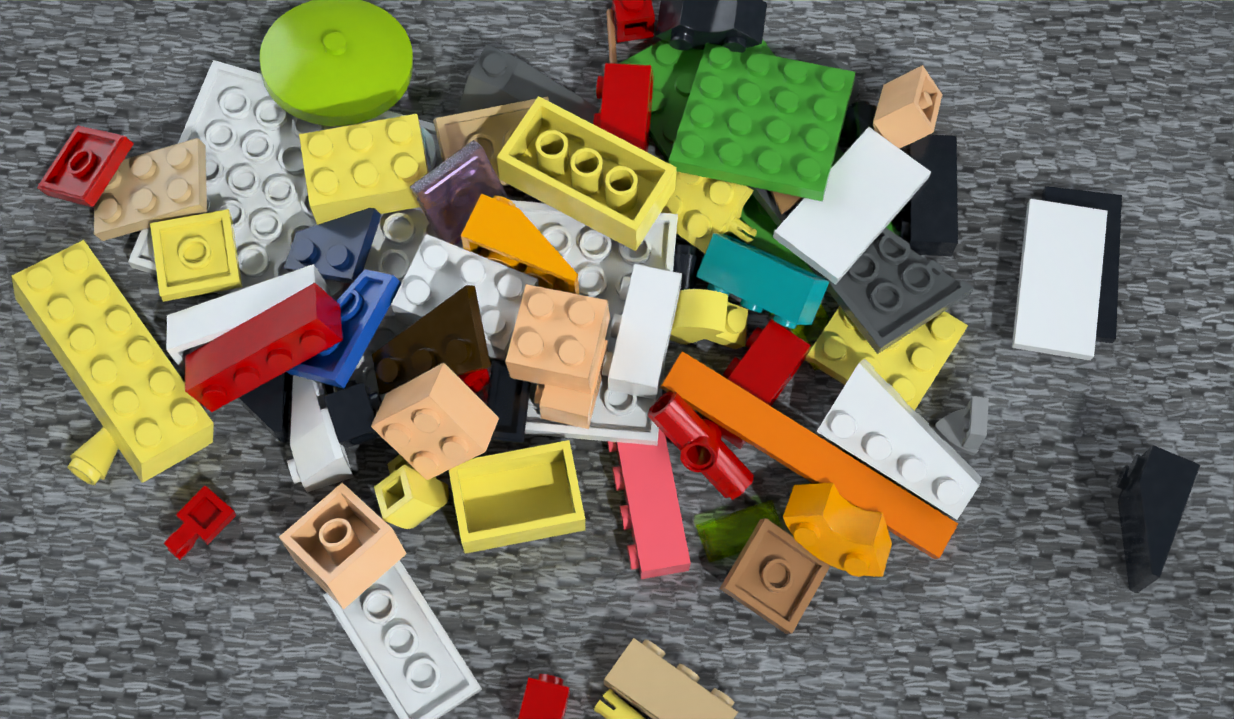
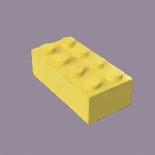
(586, 173)

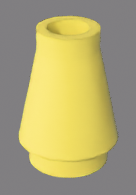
(94, 458)

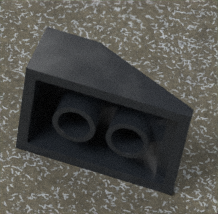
(1150, 511)

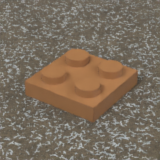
(775, 576)

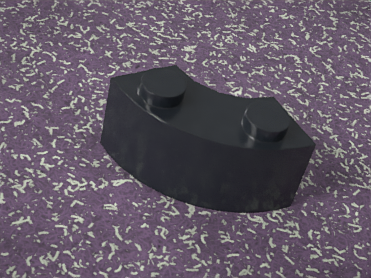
(718, 22)

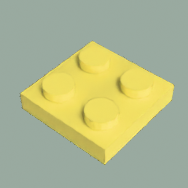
(195, 255)

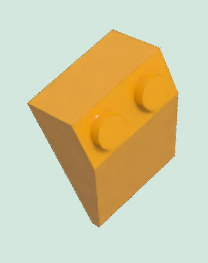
(508, 237)

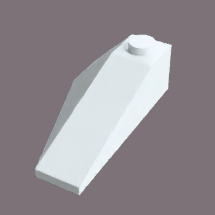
(314, 444)

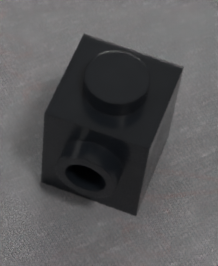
(353, 412)

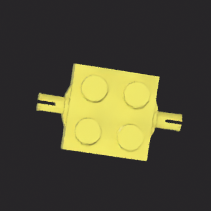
(708, 208)

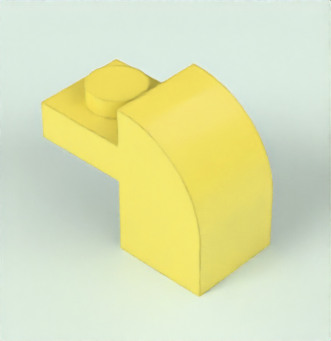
(710, 317)
(407, 496)

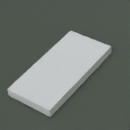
(859, 202)
(1060, 279)
(406, 647)

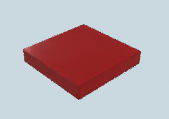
(85, 165)

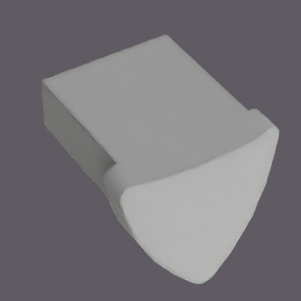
(965, 427)

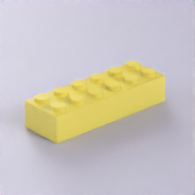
(113, 360)

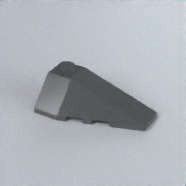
(505, 80)

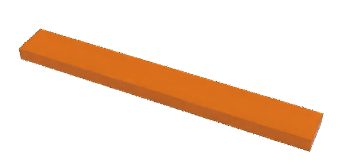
(808, 454)

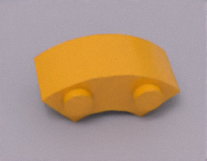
(838, 530)

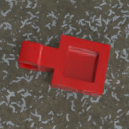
(201, 518)

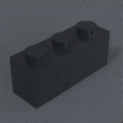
(933, 210)

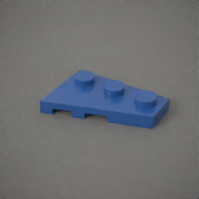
(361, 313)

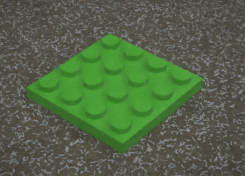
(763, 121)

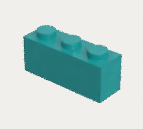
(762, 280)

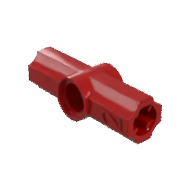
(700, 445)

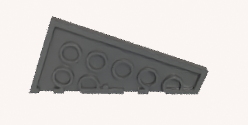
(888, 286)

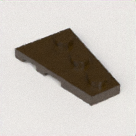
(444, 335)

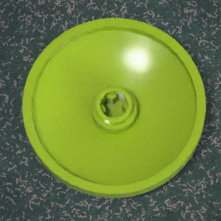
(336, 61)

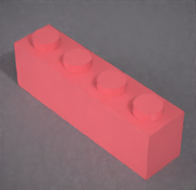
(650, 508)

